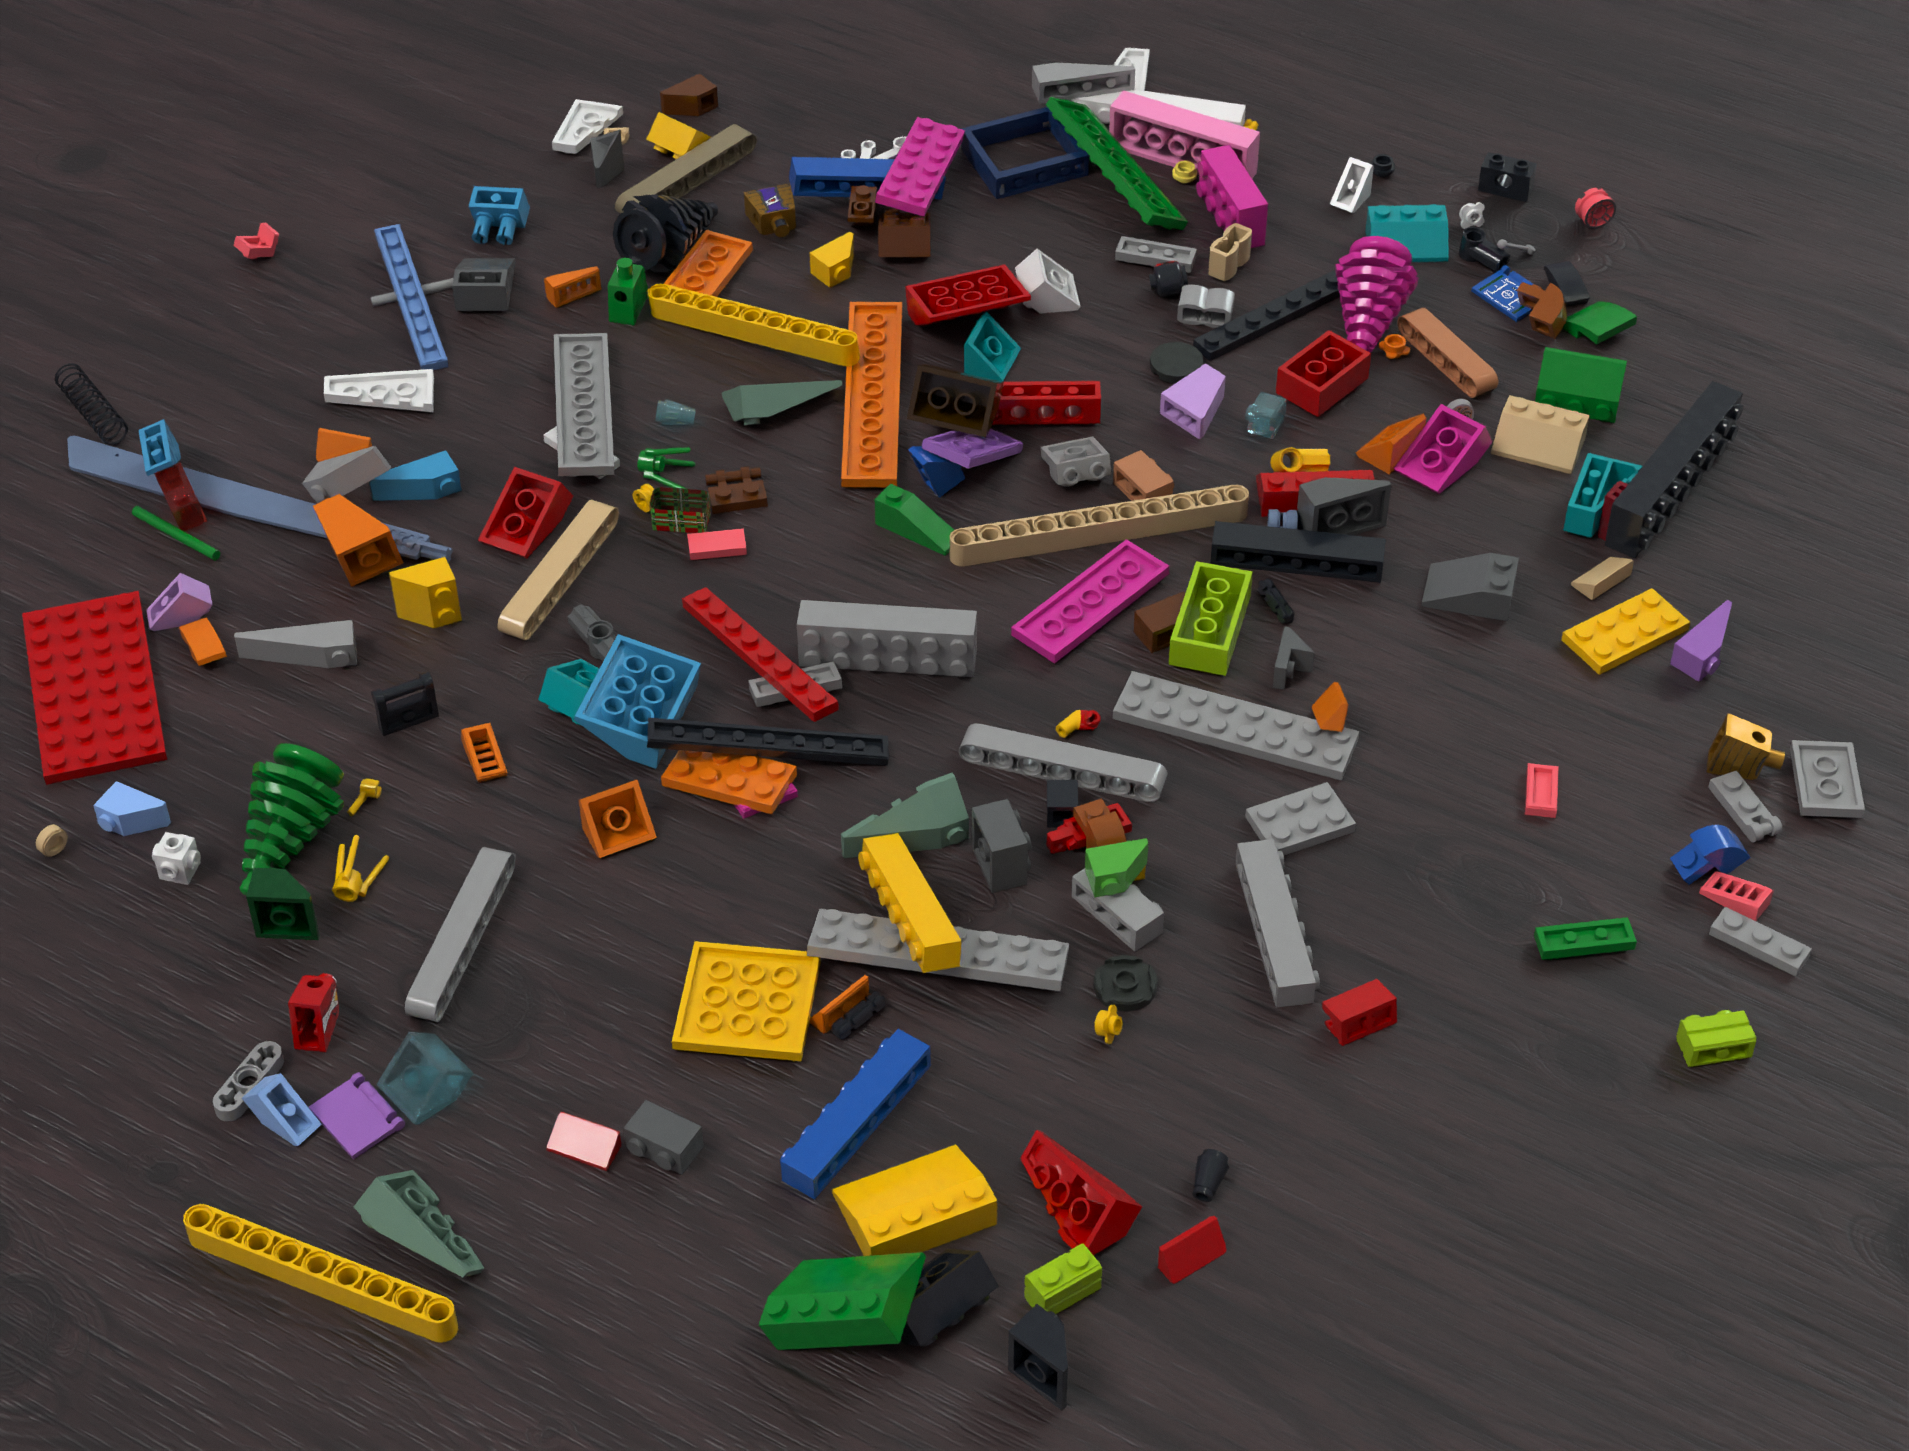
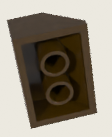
(954, 400)

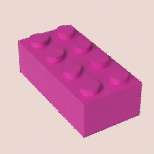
(1231, 192)

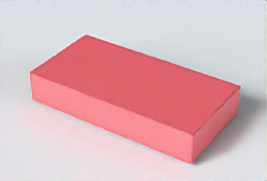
(717, 544)
(1541, 790)

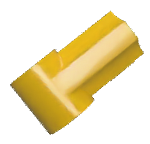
(1301, 460)

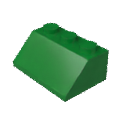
(1581, 383)

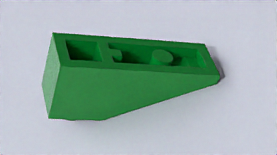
(911, 518)

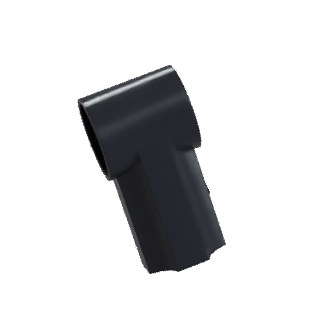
(1476, 248)

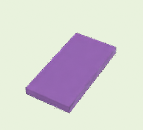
(971, 449)

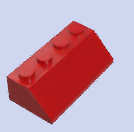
(1282, 489)

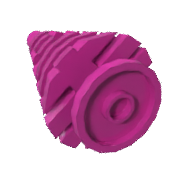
(1373, 287)

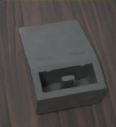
(483, 284)

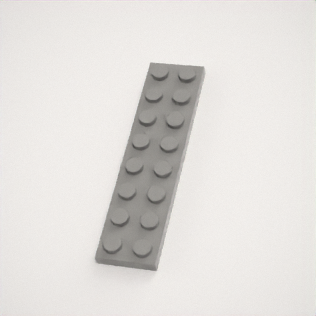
(583, 405)
(1235, 725)
(983, 953)

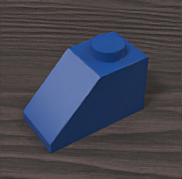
(936, 471)

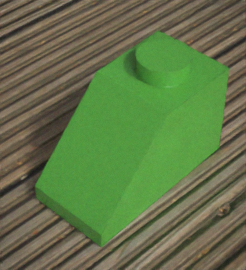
(1115, 866)

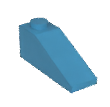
(158, 447)
(418, 480)

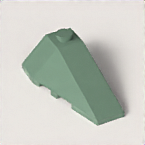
(761, 401)
(924, 821)
(407, 1212)

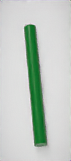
(176, 533)

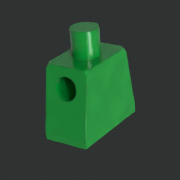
(627, 281)

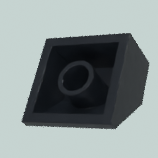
(1040, 1355)

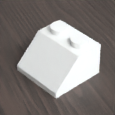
(1048, 283)

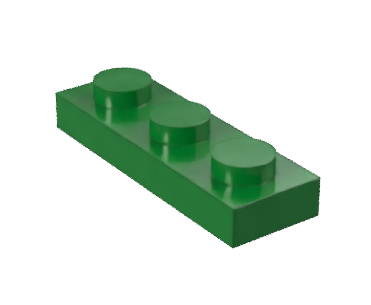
(1585, 938)

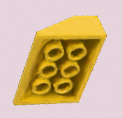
(918, 1204)

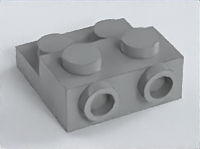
(1077, 461)

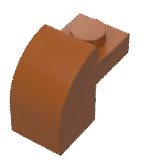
(1548, 308)
(1099, 824)

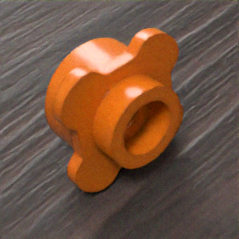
(1394, 346)

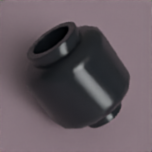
(1168, 278)

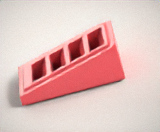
(1754, 896)

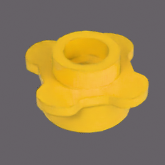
(1108, 1024)

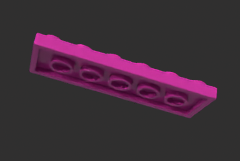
(920, 166)
(1090, 601)

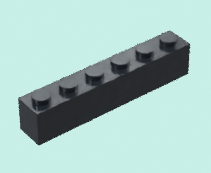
(1298, 551)

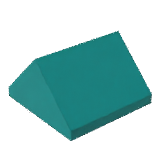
(989, 350)

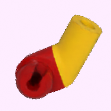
(1078, 721)

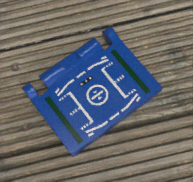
(1502, 293)

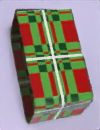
(680, 510)

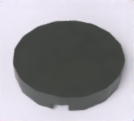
(1175, 361)
(1125, 983)

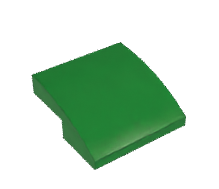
(1599, 321)

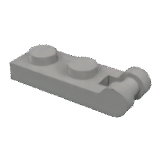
(1744, 806)

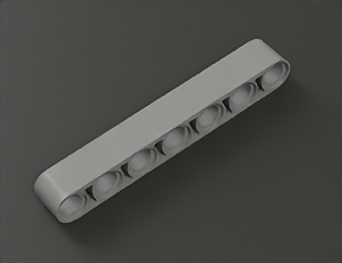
(1062, 760)
(460, 934)

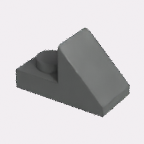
(1292, 655)

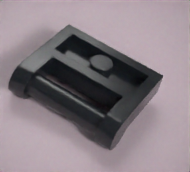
(408, 710)

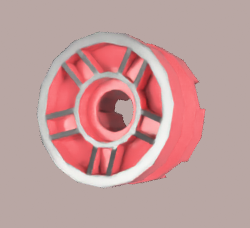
(1595, 208)

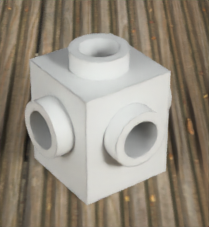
(176, 858)

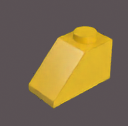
(833, 260)

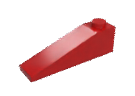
(1079, 1197)

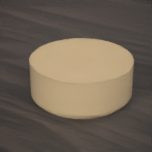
(51, 840)

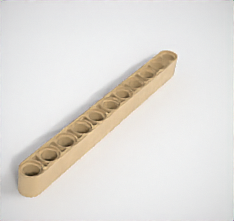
(1098, 525)

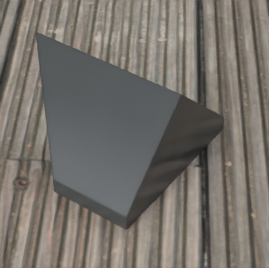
(607, 157)

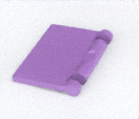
(356, 1115)

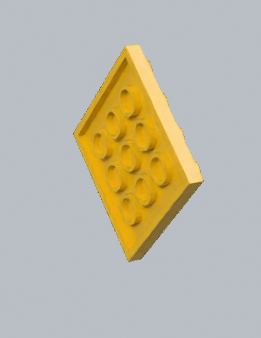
(746, 1001)

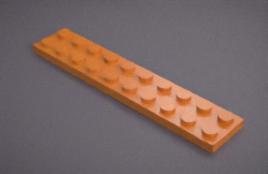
(873, 397)

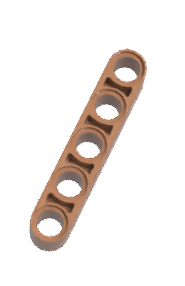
(1448, 352)

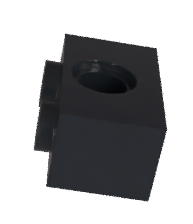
(1507, 176)

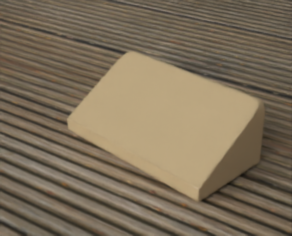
(1603, 576)

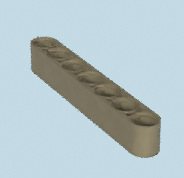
(694, 166)

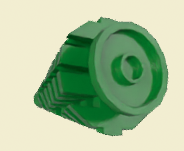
(288, 806)

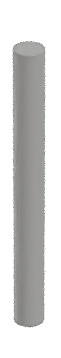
(427, 289)

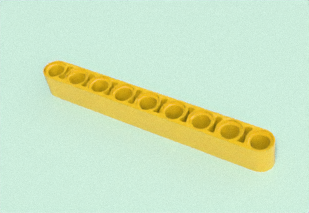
(754, 324)
(241, 1244)

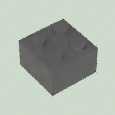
(1000, 845)

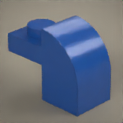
(1710, 848)

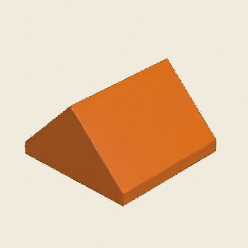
(1391, 443)
(616, 819)

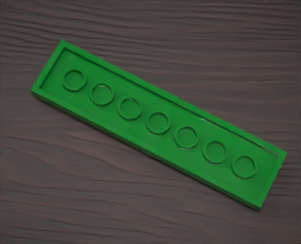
(1116, 164)

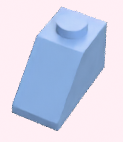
(130, 811)
(281, 1109)

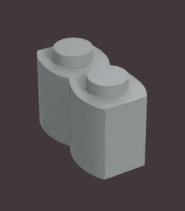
(1205, 306)

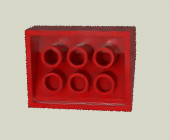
(964, 295)

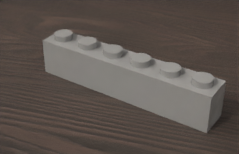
(1276, 923)

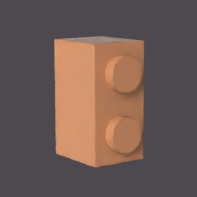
(1141, 477)

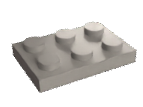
(1826, 779)
(1301, 819)

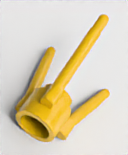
(349, 882)

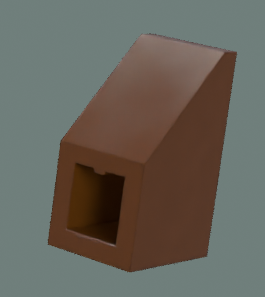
(690, 97)
(862, 206)
(1157, 621)

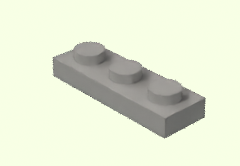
(1152, 253)
(824, 674)
(1760, 941)

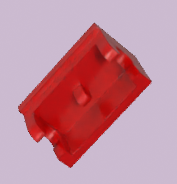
(1360, 1011)

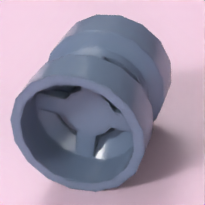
(1288, 519)

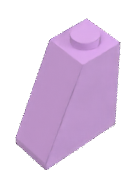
(1194, 400)

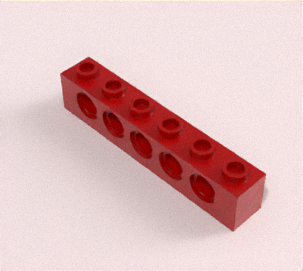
(1049, 403)

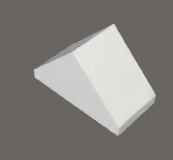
(1353, 186)

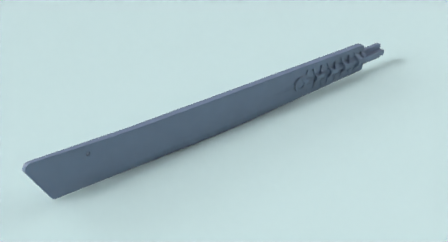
(228, 496)

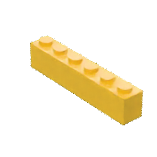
(910, 903)

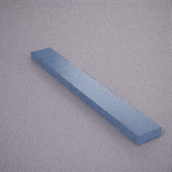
(411, 298)

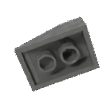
(1343, 505)
(1473, 585)

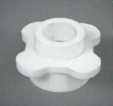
(1466, 213)

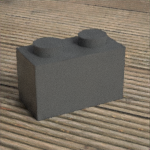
(663, 1137)

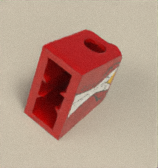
(315, 999)

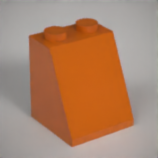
(358, 539)

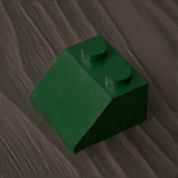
(280, 906)

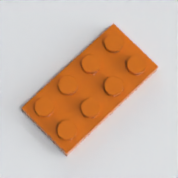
(710, 263)
(731, 778)

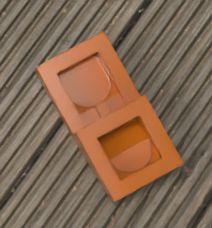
(202, 641)

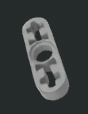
(249, 1067)

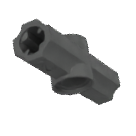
(593, 630)

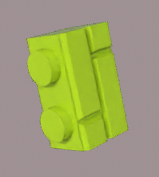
(1716, 1038)
(1064, 1280)

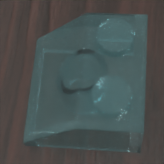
(423, 1076)

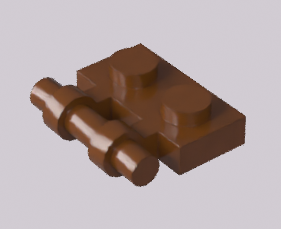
(736, 496)

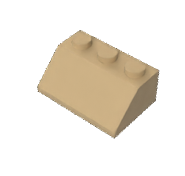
(1540, 434)

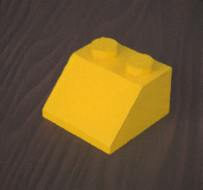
(674, 136)
(426, 593)

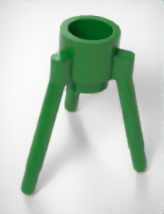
(652, 462)

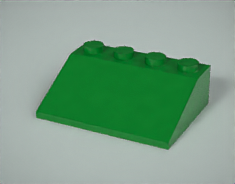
(843, 1302)

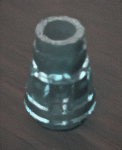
(674, 413)

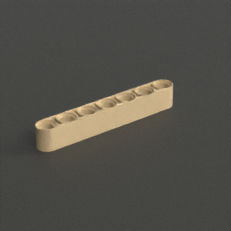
(558, 570)

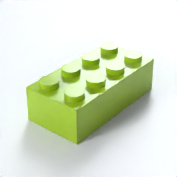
(1210, 618)

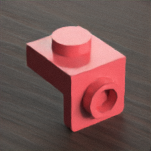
(258, 246)

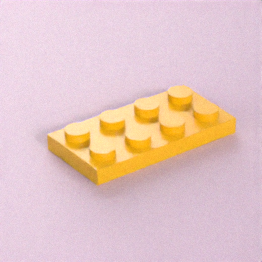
(1625, 631)

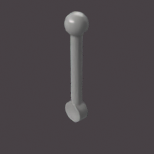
(1502, 244)

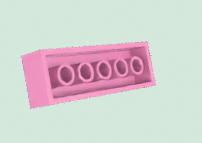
(1177, 134)

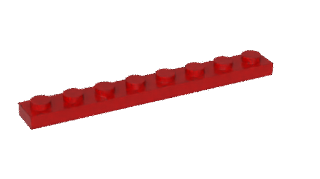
(760, 654)

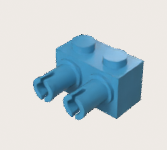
(500, 208)

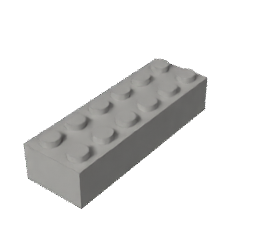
(887, 638)

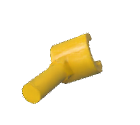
(368, 788)

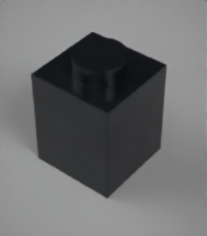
(1061, 800)

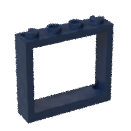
(1027, 176)

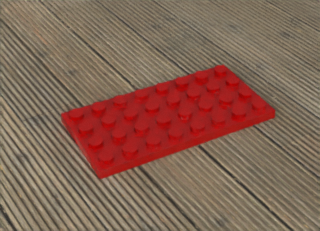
(93, 687)

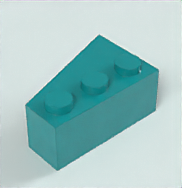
(1594, 482)

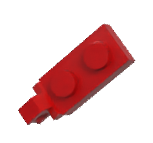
(1071, 835)

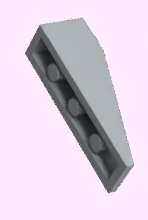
(1080, 80)
(308, 645)

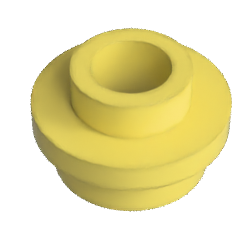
(1184, 172)

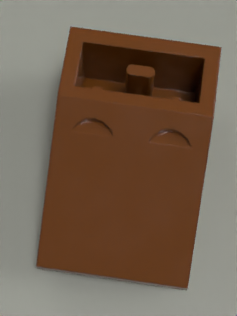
(904, 234)

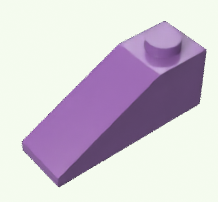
(1700, 648)

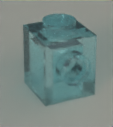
(1266, 415)

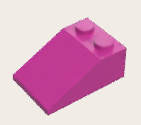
(1444, 450)

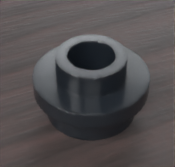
(1383, 165)

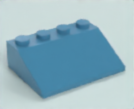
(635, 686)

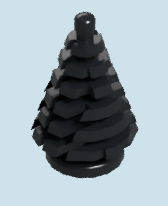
(660, 229)

